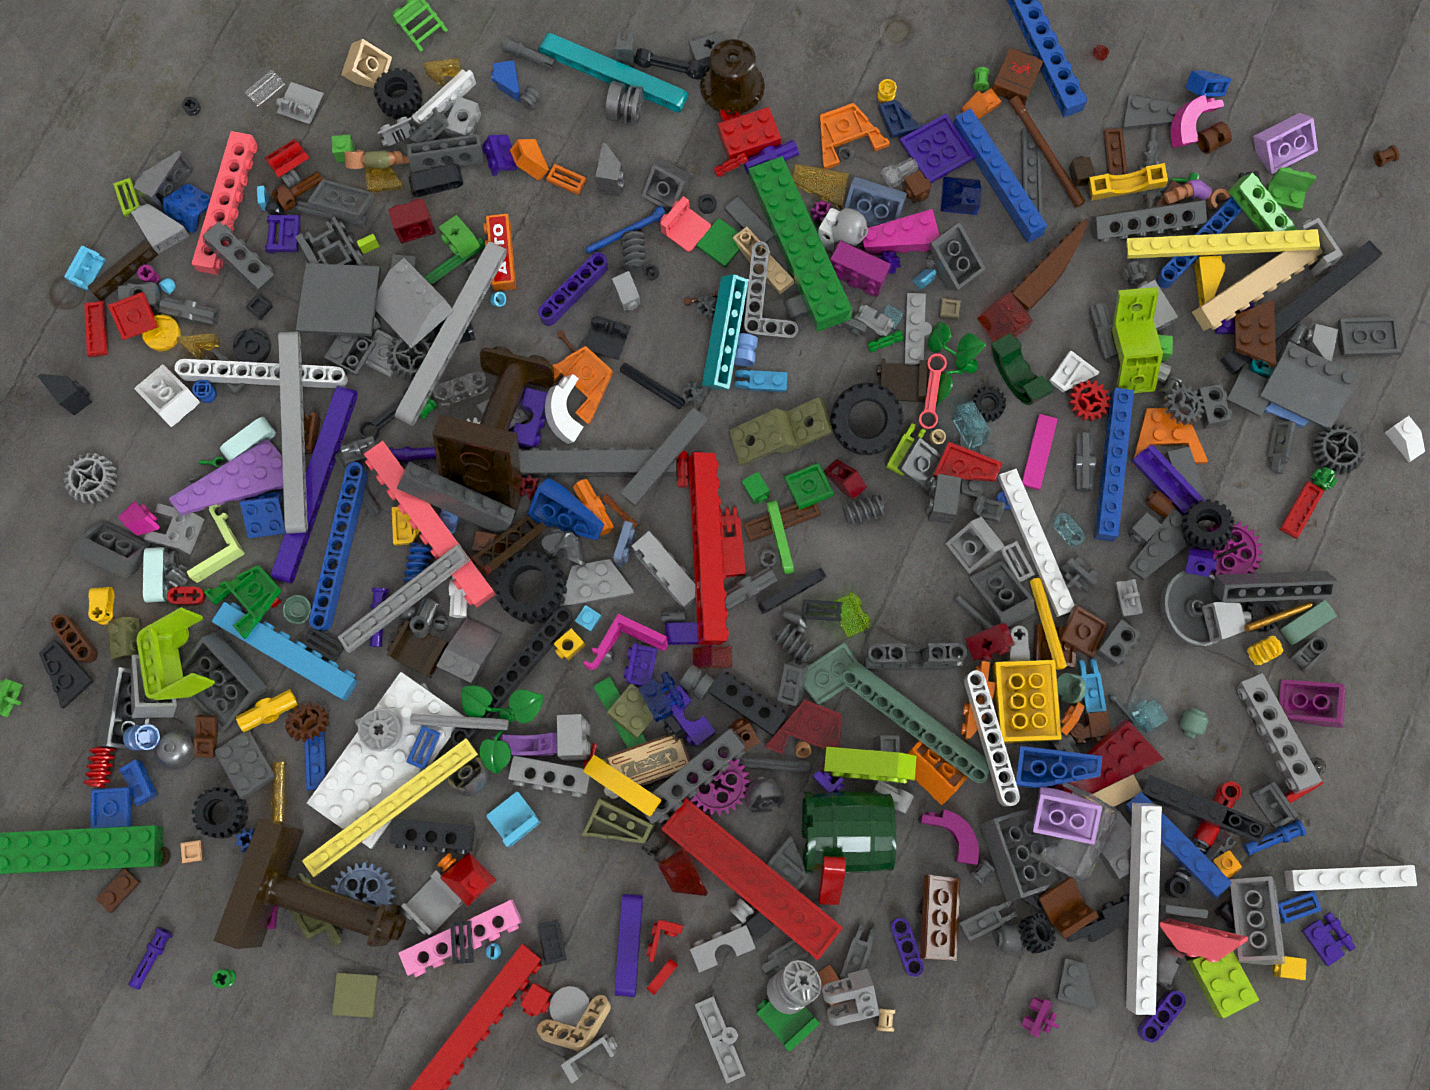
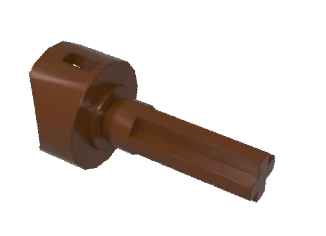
(286, 197)

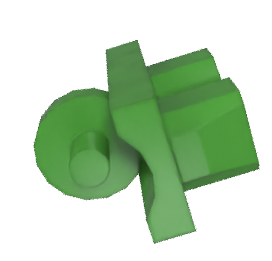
(8, 696)

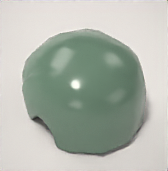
(297, 609)
(1071, 688)

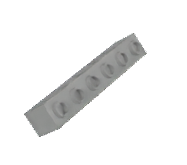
(1299, 758)

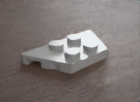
(595, 583)

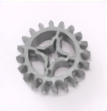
(96, 464)

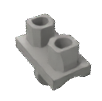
(1128, 598)

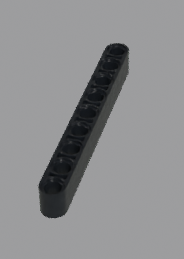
(522, 672)

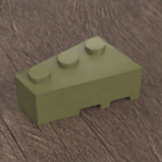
(618, 823)

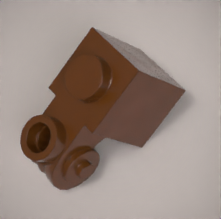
(1096, 727)

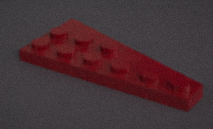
(1122, 753)

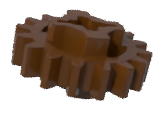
(307, 722)

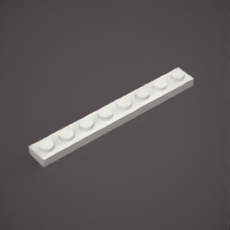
(1036, 542)

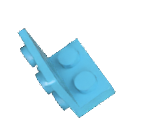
(513, 819)

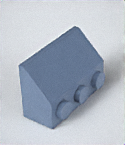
(875, 201)

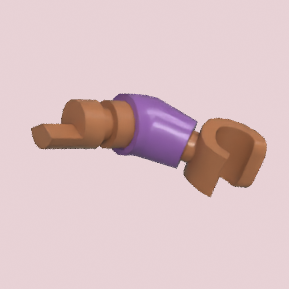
(1197, 189)

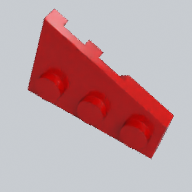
(967, 464)

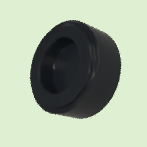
(707, 204)
(274, 209)

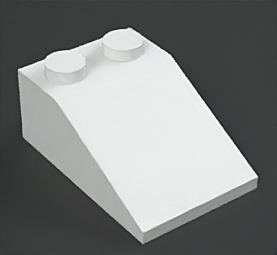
(167, 395)

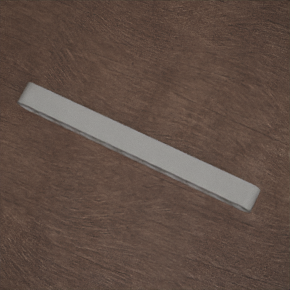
(450, 333)
(292, 432)

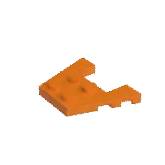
(845, 126)
(592, 380)
(1162, 431)

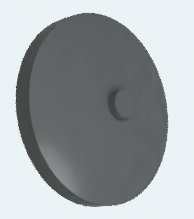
(1182, 607)

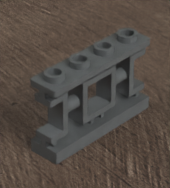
(330, 248)

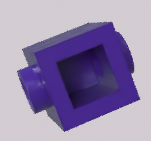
(1200, 562)

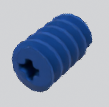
(417, 560)

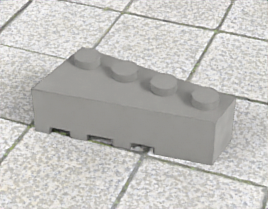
(665, 569)

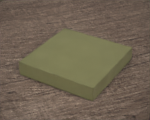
(355, 995)

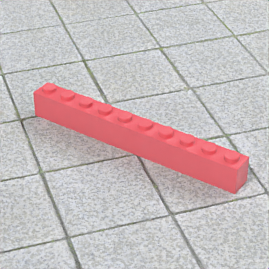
(429, 524)

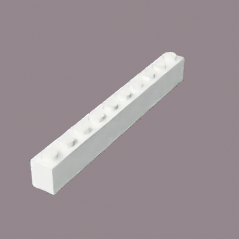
(1143, 908)

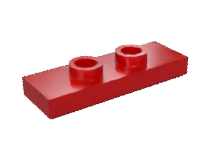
(96, 329)
(1301, 510)

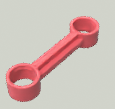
(932, 391)

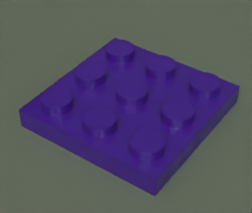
(937, 148)

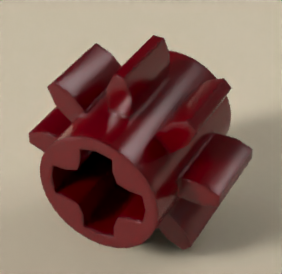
(532, 482)

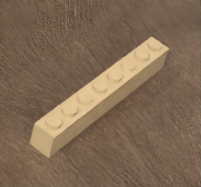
(1252, 286)

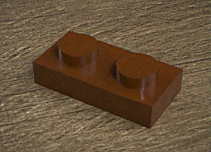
(118, 890)

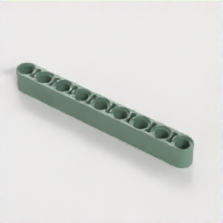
(916, 722)

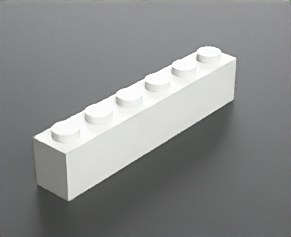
(1350, 878)

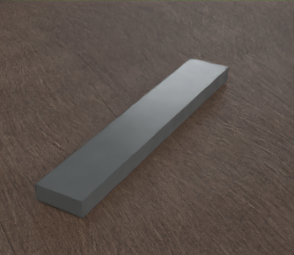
(1031, 169)
(664, 457)

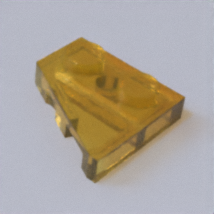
(382, 179)

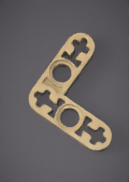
(581, 1030)

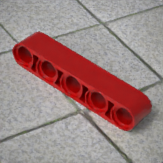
(831, 880)

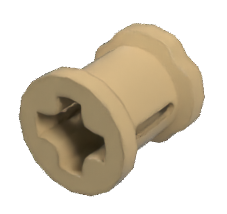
(885, 1020)

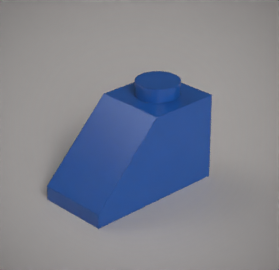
(506, 78)
(1207, 83)

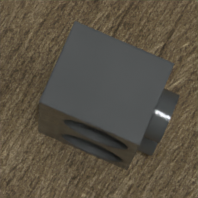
(1211, 406)
(1115, 641)

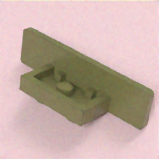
(311, 927)

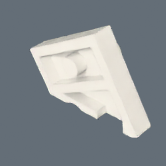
(1071, 372)

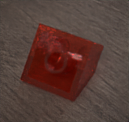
(1005, 317)

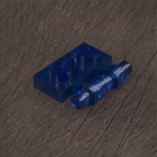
(656, 700)

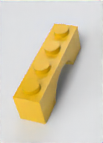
(1116, 185)

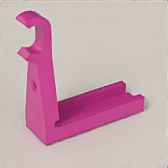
(631, 628)

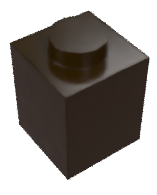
(1081, 170)

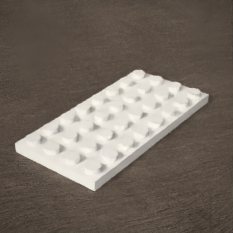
(368, 776)

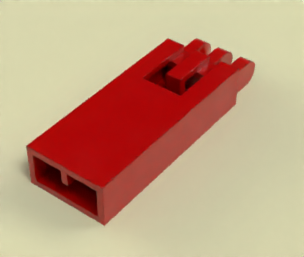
(732, 546)

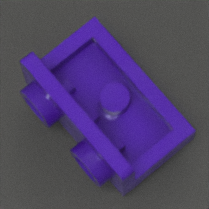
(498, 153)
(641, 664)

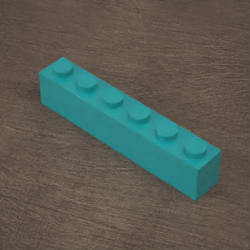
(725, 332)

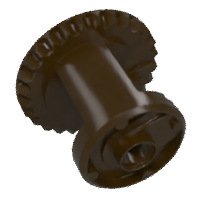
(732, 82)

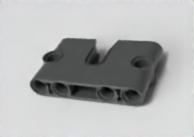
(946, 656)

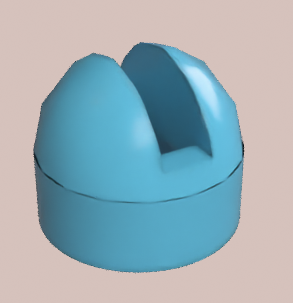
(167, 285)
(498, 296)
(497, 951)

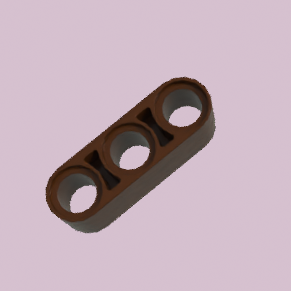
(66, 634)

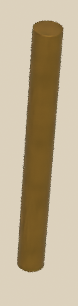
(1278, 616)

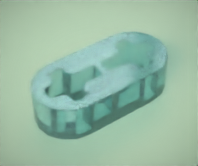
(1072, 526)

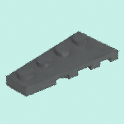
(1161, 546)

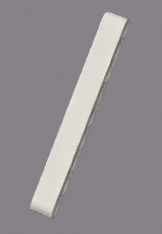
(253, 369)

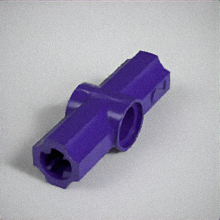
(787, 150)

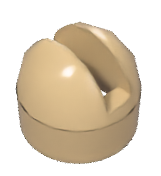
(940, 434)

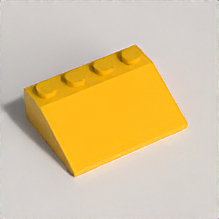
(1027, 701)

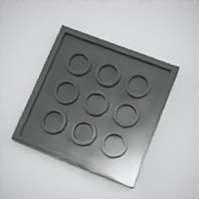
(338, 299)

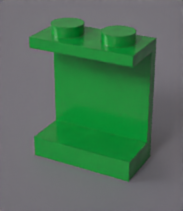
(788, 1028)

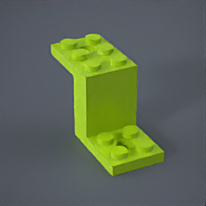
(1137, 339)

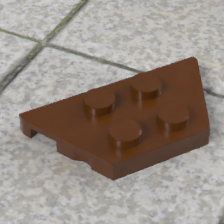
(1256, 333)

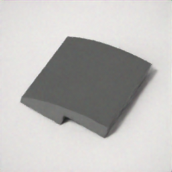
(1247, 390)

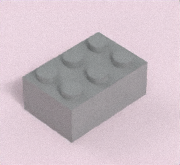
(572, 737)

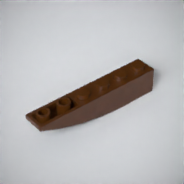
(1048, 270)

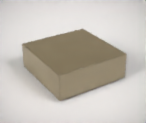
(950, 309)

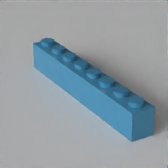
(289, 653)

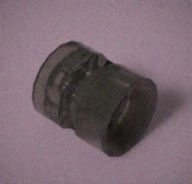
(659, 846)

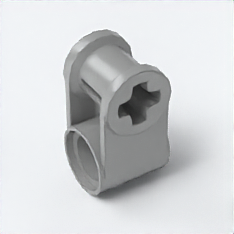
(1021, 650)

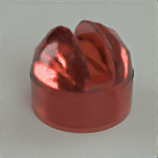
(1100, 49)

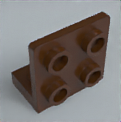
(1066, 908)

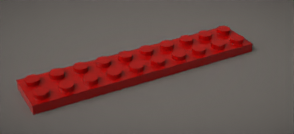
(752, 879)

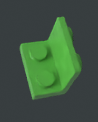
(1289, 187)

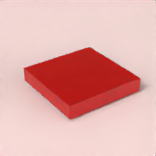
(133, 316)

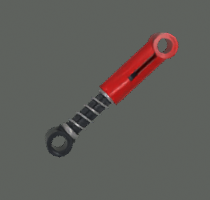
(1203, 837)

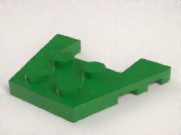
(253, 590)

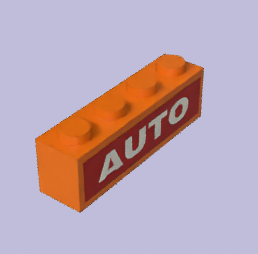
(499, 232)

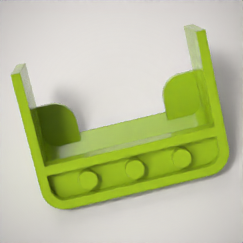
(161, 658)

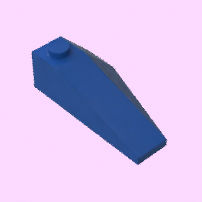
(561, 509)
(1052, 767)

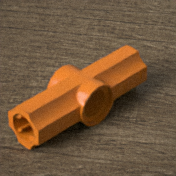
(593, 503)

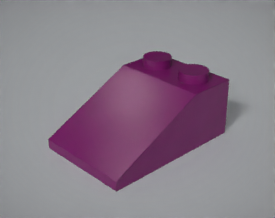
(1313, 702)

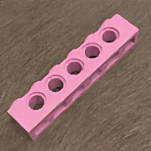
(411, 956)

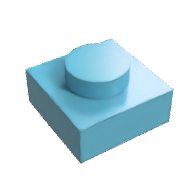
(588, 618)

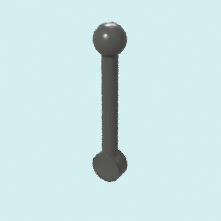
(1113, 698)

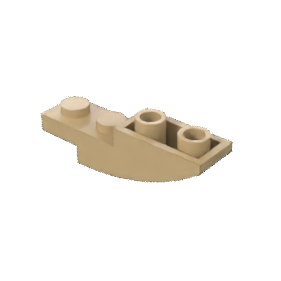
(775, 273)

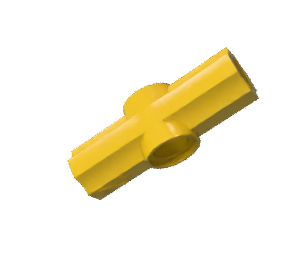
(266, 710)

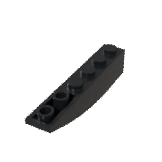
(1204, 809)

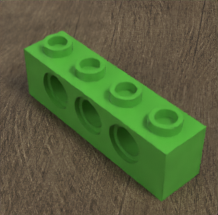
(1260, 205)

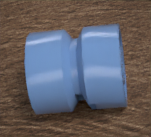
(745, 350)
(141, 737)

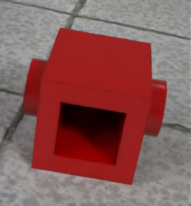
(535, 1000)

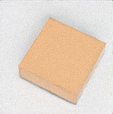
(192, 851)

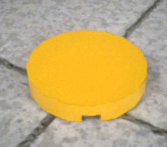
(164, 336)

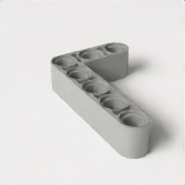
(759, 298)

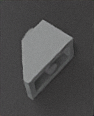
(626, 291)
(1321, 340)

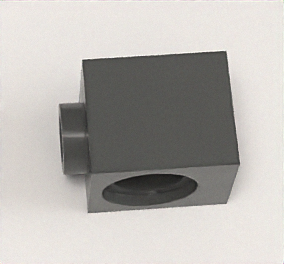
(1144, 529)

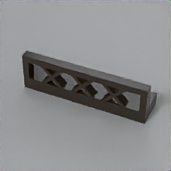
(122, 270)
(514, 547)

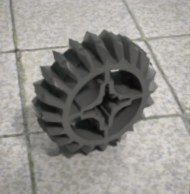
(403, 355)
(1352, 452)

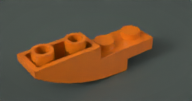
(969, 727)

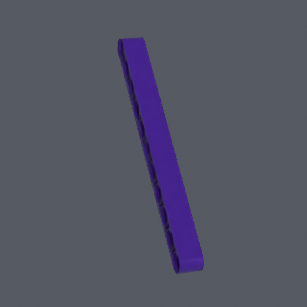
(317, 479)

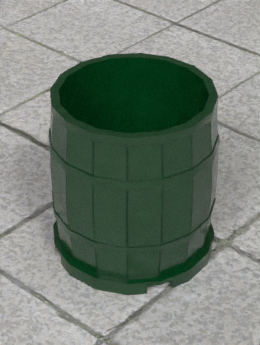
(849, 826)

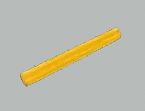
(1048, 623)

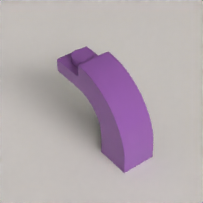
(531, 744)

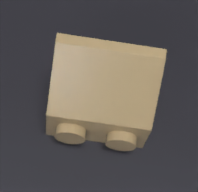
(365, 63)

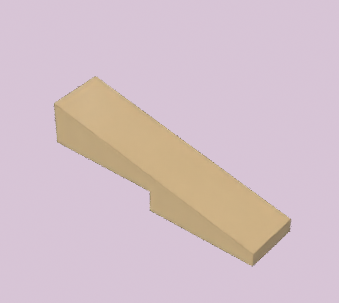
(1119, 791)

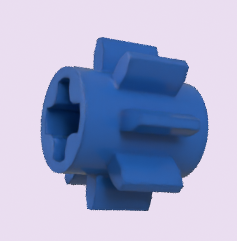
(242, 839)

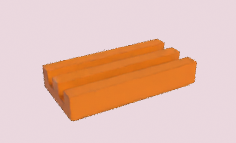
(582, 179)

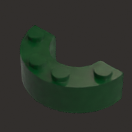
(1017, 372)

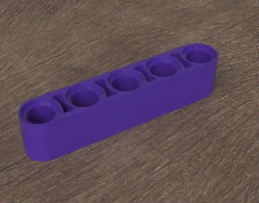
(574, 280)
(628, 945)

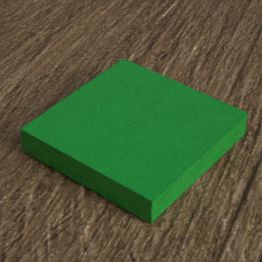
(719, 243)
(809, 486)

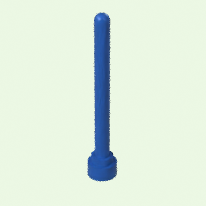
(656, 216)

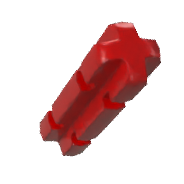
(731, 164)
(682, 470)

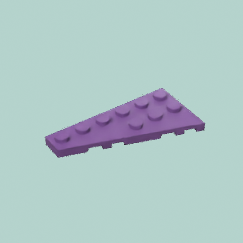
(241, 478)

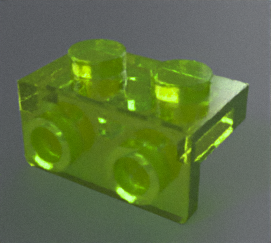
(852, 616)

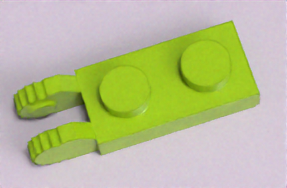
(902, 449)

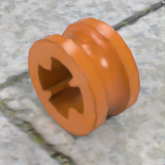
(447, 862)

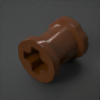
(1385, 156)

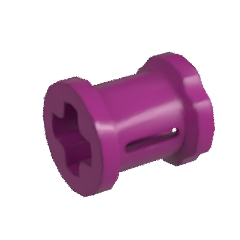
(148, 275)

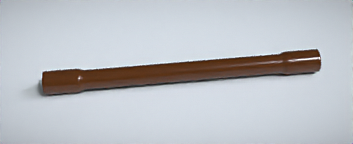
(1072, 191)

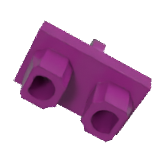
(1036, 1026)

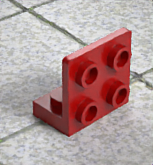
(670, 929)

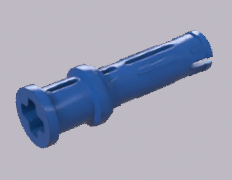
(1284, 836)

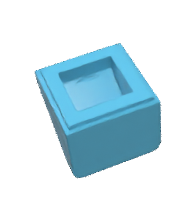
(924, 278)

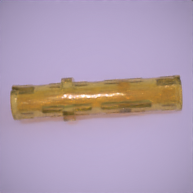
(278, 800)

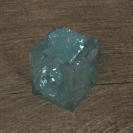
(1149, 715)

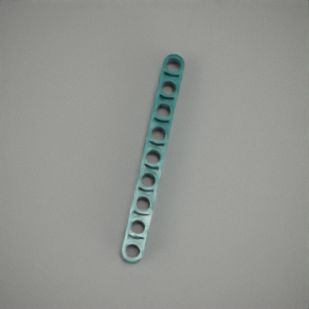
(611, 70)

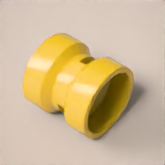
(886, 91)

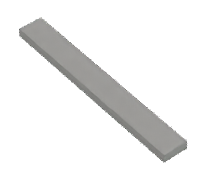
(403, 598)

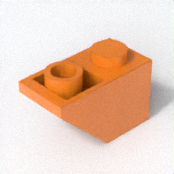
(529, 158)

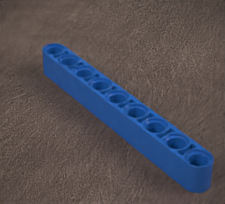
(341, 555)

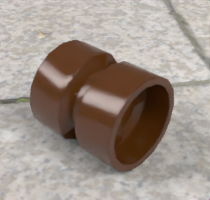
(1214, 137)

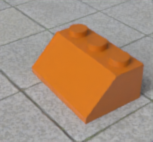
(936, 773)

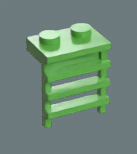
(410, 11)

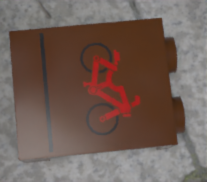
(1017, 75)

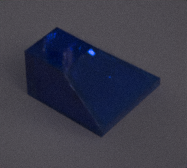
(961, 195)

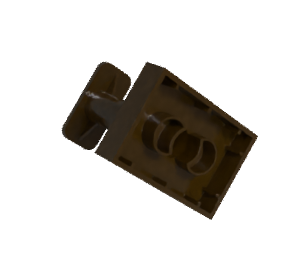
(487, 453)
(266, 884)

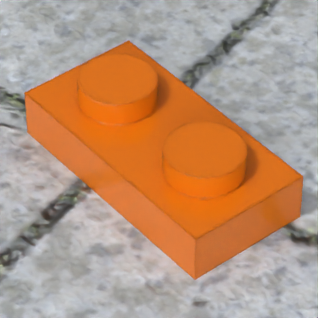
(1071, 717)

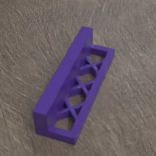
(1166, 478)

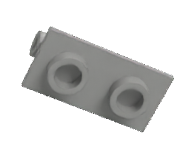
(881, 325)

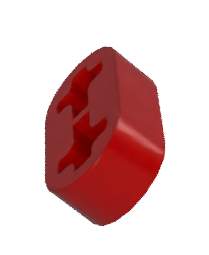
(186, 600)
(662, 976)

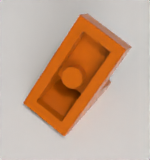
(982, 103)

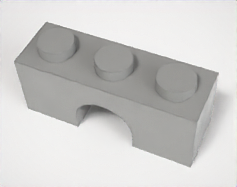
(704, 952)

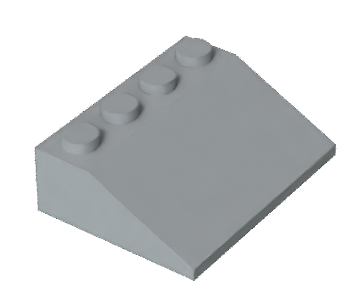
(410, 303)

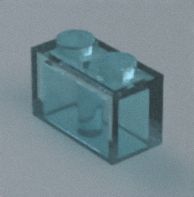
(971, 424)

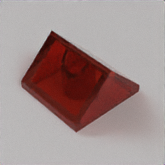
(682, 874)

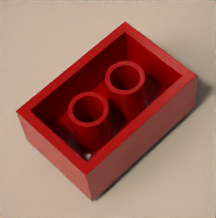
(749, 133)

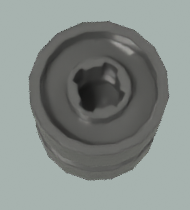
(696, 682)

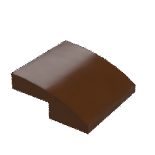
(1041, 648)

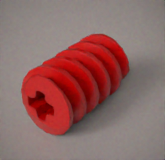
(99, 767)

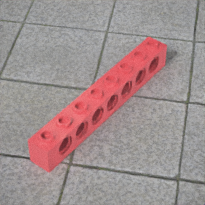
(222, 193)

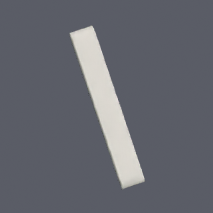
(989, 748)

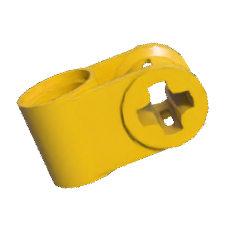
(100, 604)

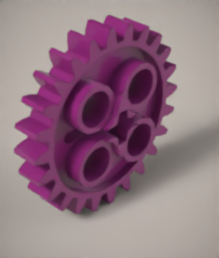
(1237, 563)
(709, 798)

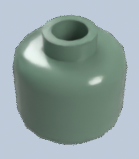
(1194, 722)

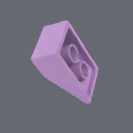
(1066, 816)

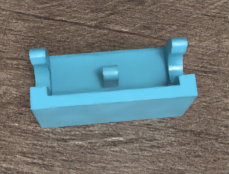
(85, 268)

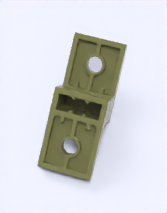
(781, 431)

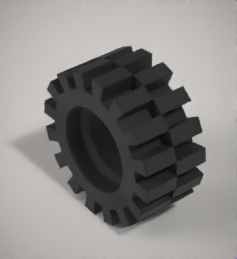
(996, 396)
(1273, 608)
(1037, 933)

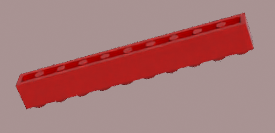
(707, 549)
(479, 1020)

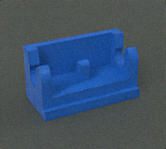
(139, 780)

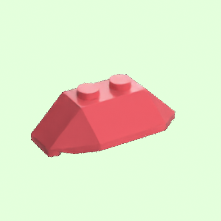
(1201, 940)

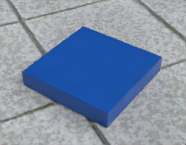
(111, 807)

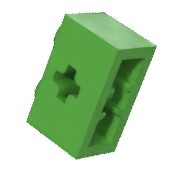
(459, 237)

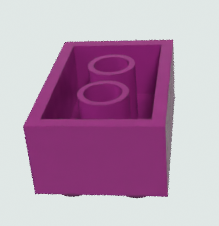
(860, 269)

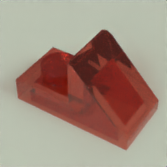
(712, 657)

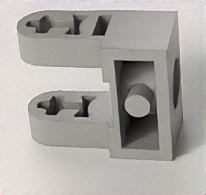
(181, 531)
(856, 987)

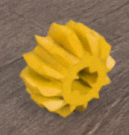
(1265, 650)

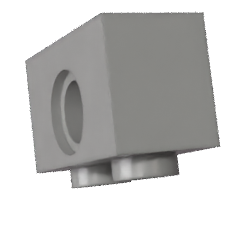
(462, 110)

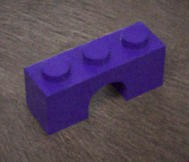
(529, 433)
(697, 731)

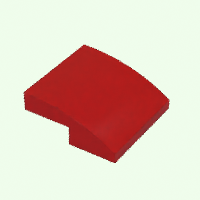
(286, 157)

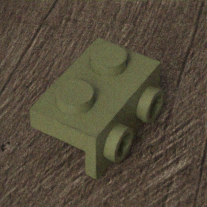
(123, 637)

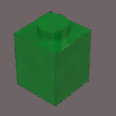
(756, 488)

